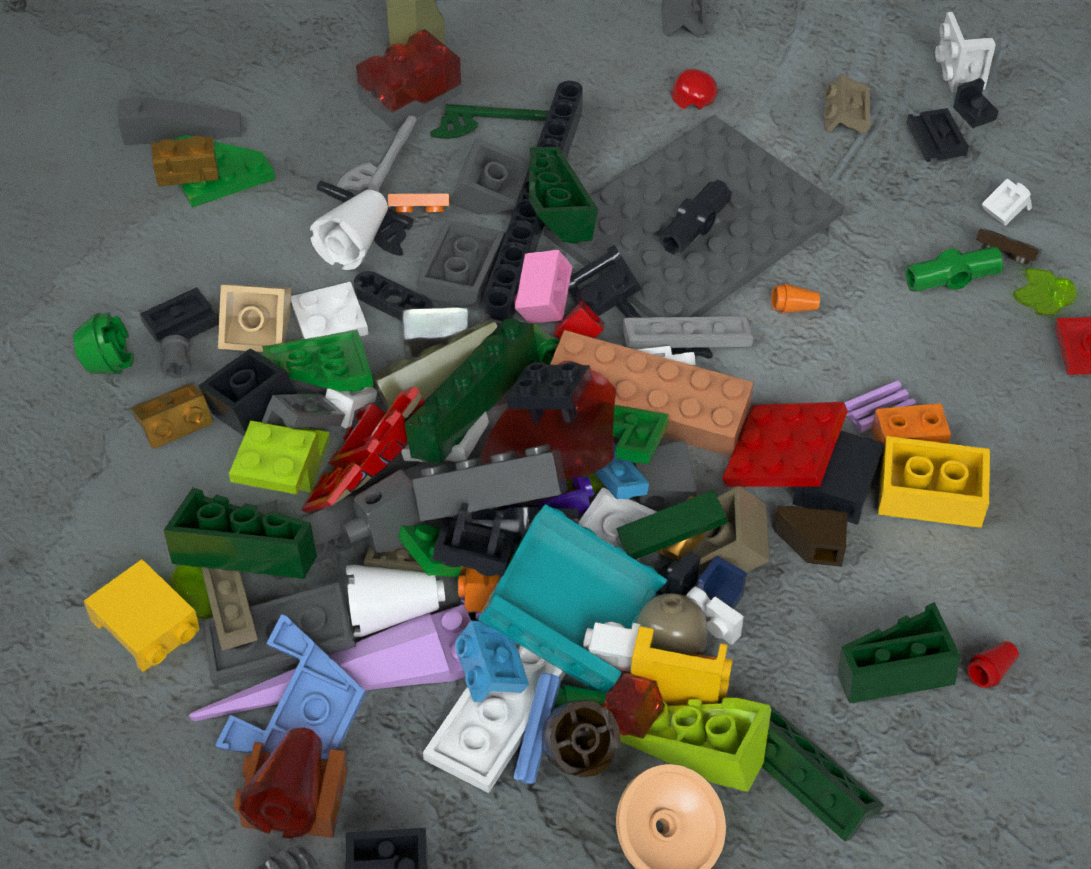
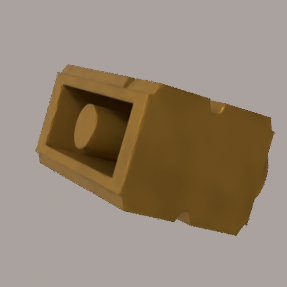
(184, 160)

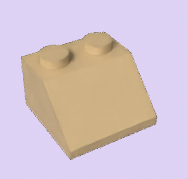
(253, 316)

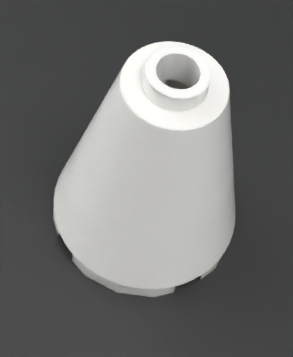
(349, 229)
(390, 597)

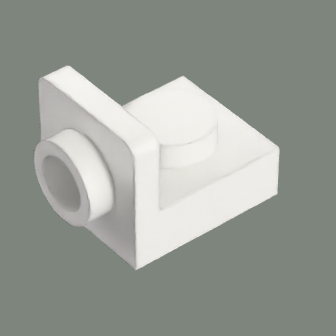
(1007, 201)
(351, 401)

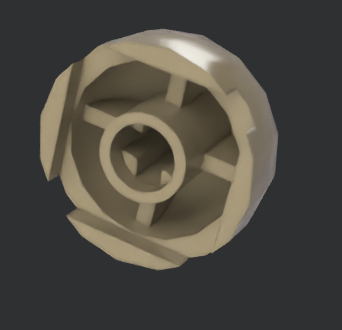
(676, 623)

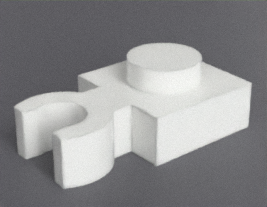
(720, 618)

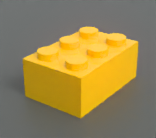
(934, 481)

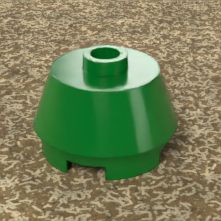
(102, 345)

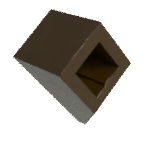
(813, 533)

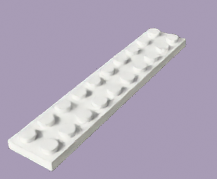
(484, 735)

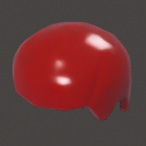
(694, 88)

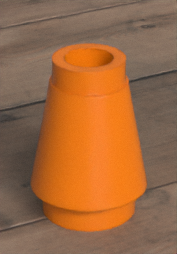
(791, 299)

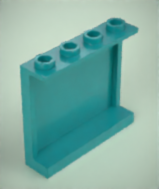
(560, 587)

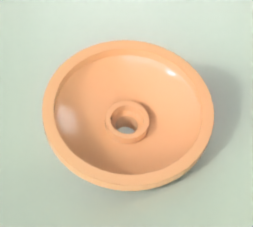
(689, 814)

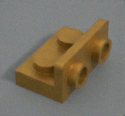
(173, 415)

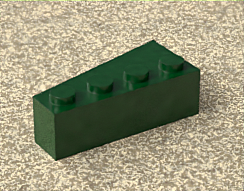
(238, 538)

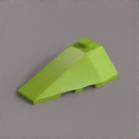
(715, 740)

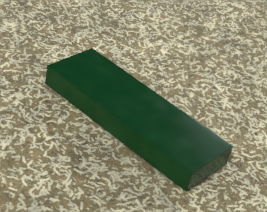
(672, 525)

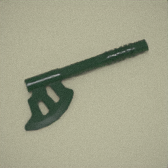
(453, 112)

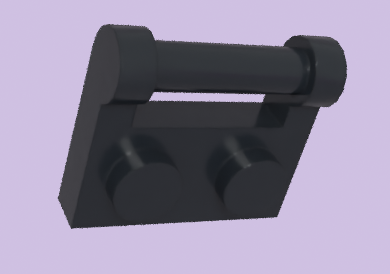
(609, 288)

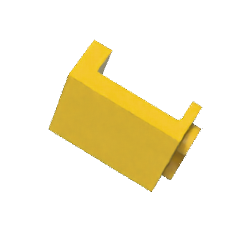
(143, 614)
(681, 675)

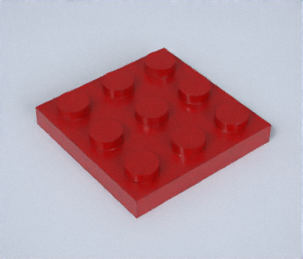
(785, 445)

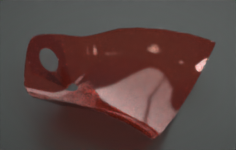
(583, 444)

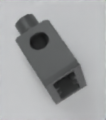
(668, 477)
(382, 512)

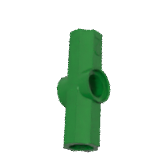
(954, 269)

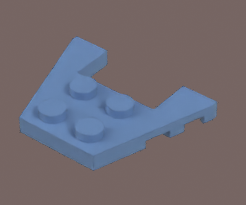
(316, 698)

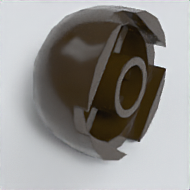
(581, 738)

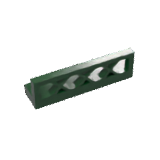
(816, 779)

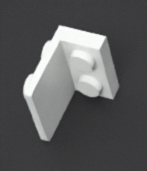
(961, 58)

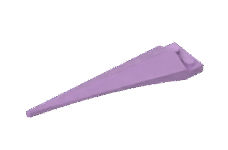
(400, 656)

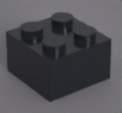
(244, 389)

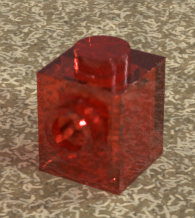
(635, 704)

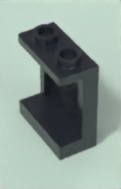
(846, 477)

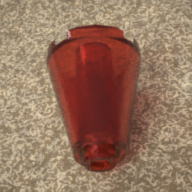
(286, 786)

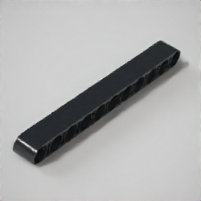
(525, 225)

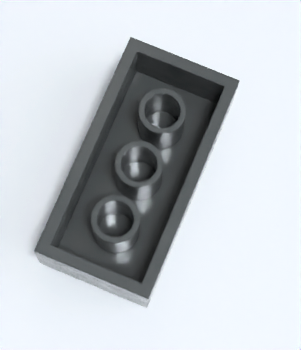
(490, 484)

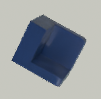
(723, 581)

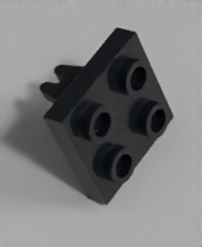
(549, 388)
(474, 544)

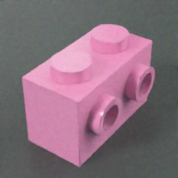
(543, 287)

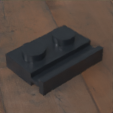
(937, 134)
(182, 315)

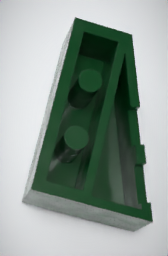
(900, 660)

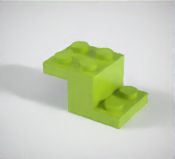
(279, 457)

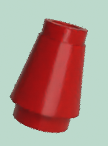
(991, 665)

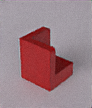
(581, 321)

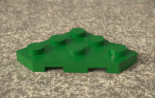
(237, 171)
(325, 361)

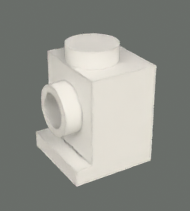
(612, 643)

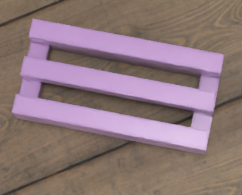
(875, 400)

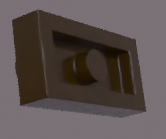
(1020, 251)

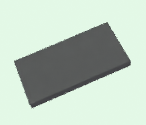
(317, 612)

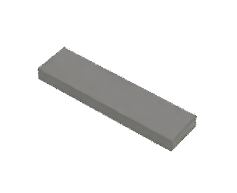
(687, 332)

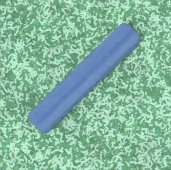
(532, 744)

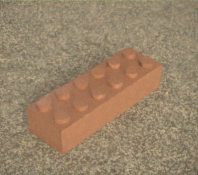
(701, 403)

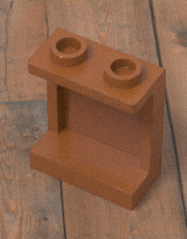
(330, 793)

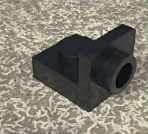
(973, 104)
(680, 575)

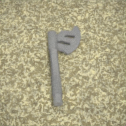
(378, 173)

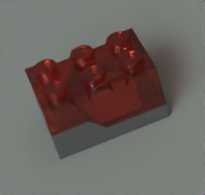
(409, 79)

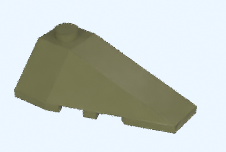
(411, 17)
(432, 367)

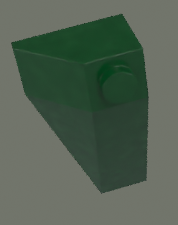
(560, 196)

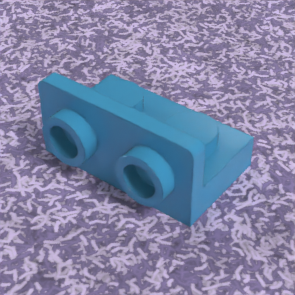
(489, 661)

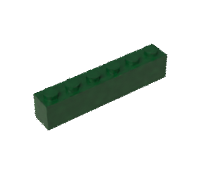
(471, 391)

